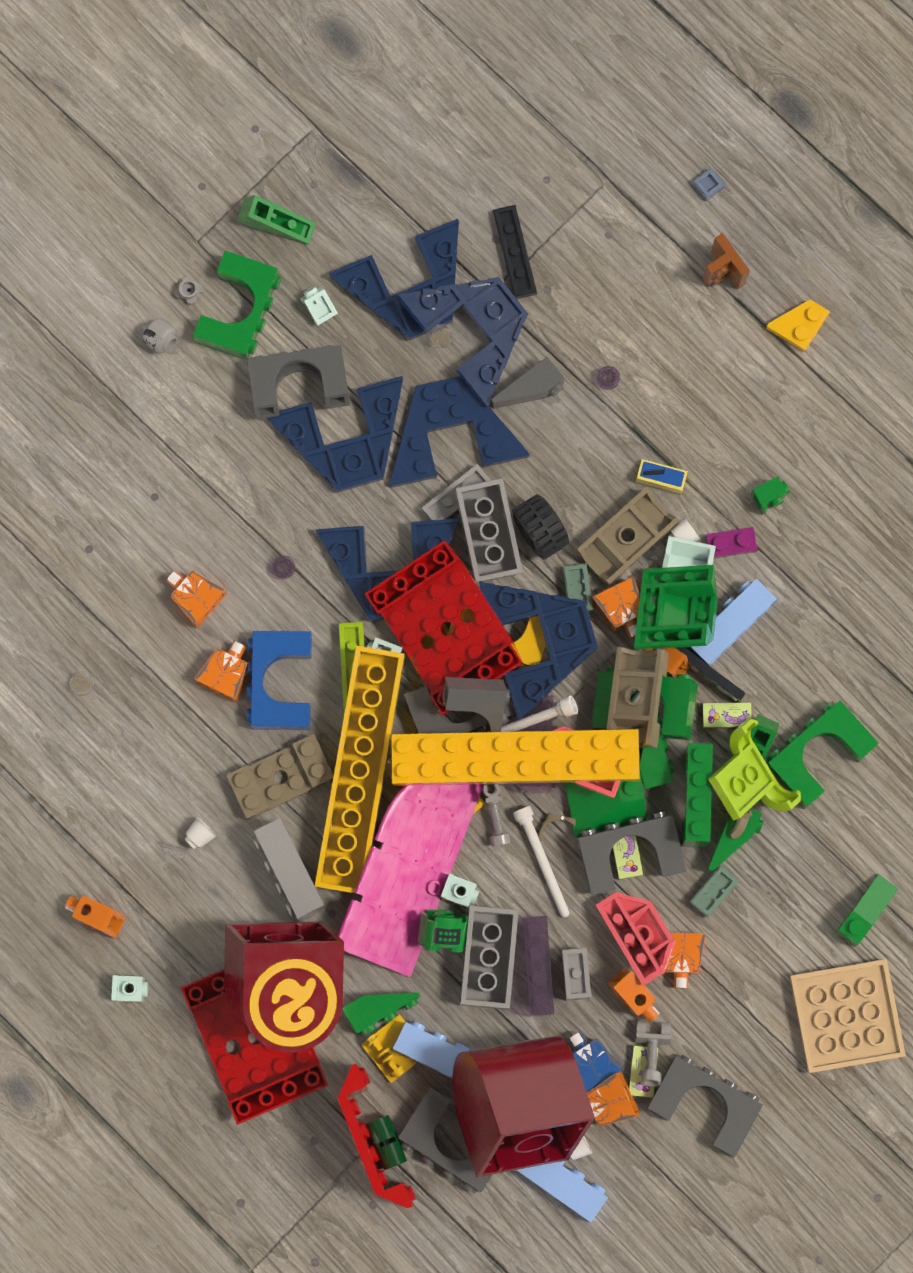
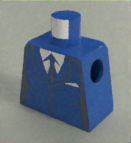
(593, 1061)

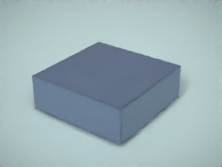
(708, 184)

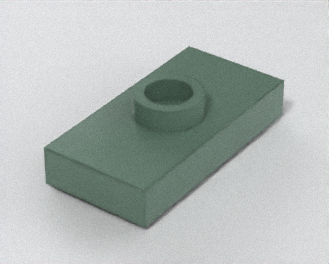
(577, 583)
(714, 891)

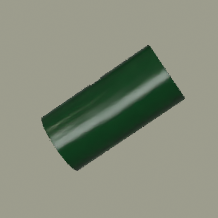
(386, 1142)

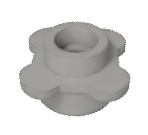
(186, 284)

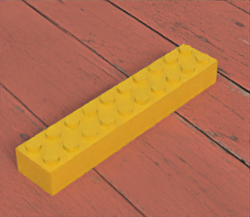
(515, 757)
(359, 768)

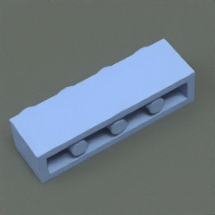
(736, 619)
(428, 1049)
(568, 1188)

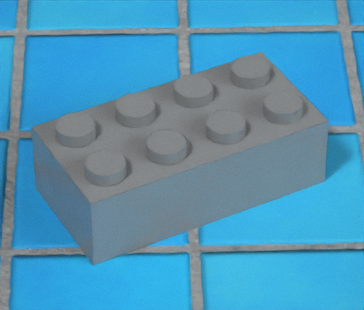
(488, 531)
(289, 869)
(489, 957)

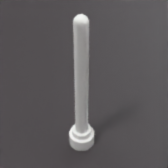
(566, 707)
(525, 818)

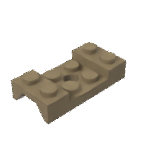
(611, 555)
(643, 673)
(256, 785)

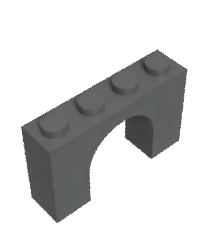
(270, 370)
(478, 696)
(429, 721)
(596, 848)
(740, 1107)
(420, 1136)

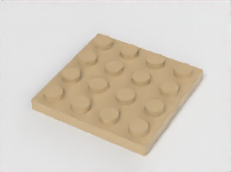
(847, 1016)

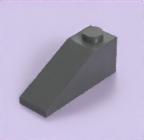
(533, 385)

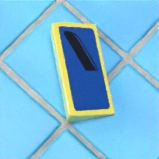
(661, 476)

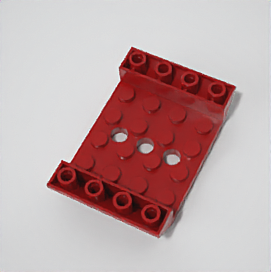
(436, 592)
(256, 1076)
(356, 1083)

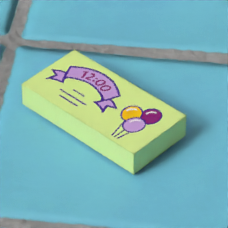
(725, 714)
(627, 858)
(638, 1065)

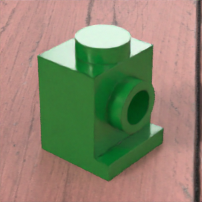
(770, 494)

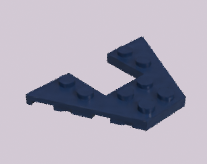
(367, 285)
(494, 313)
(444, 406)
(354, 460)
(348, 551)
(566, 632)

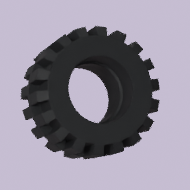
(540, 526)

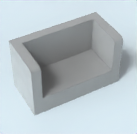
(576, 974)

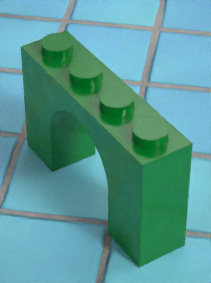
(240, 337)
(678, 699)
(835, 723)
(697, 818)

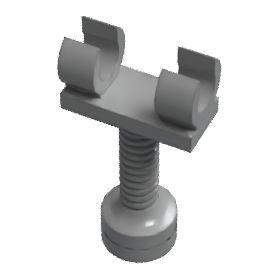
(499, 836)
(651, 1076)

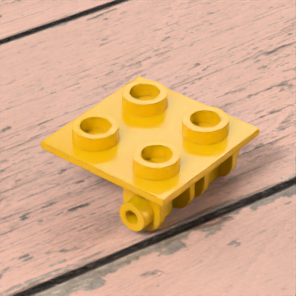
(380, 1049)

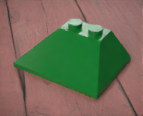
(676, 607)
(597, 810)

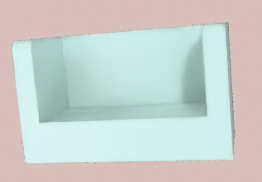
(687, 553)

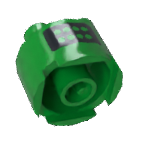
(442, 930)

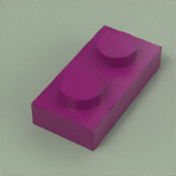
(733, 542)

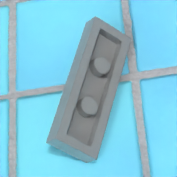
(445, 503)

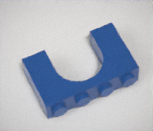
(267, 649)

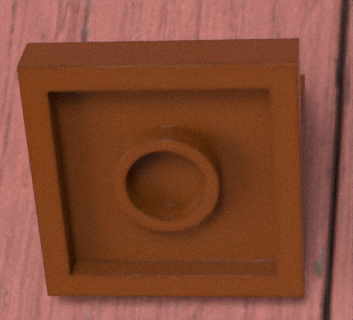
(726, 263)

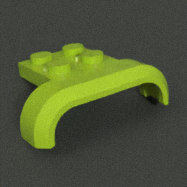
(748, 778)

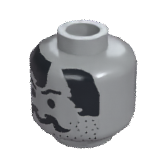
(159, 335)

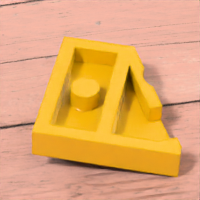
(800, 324)

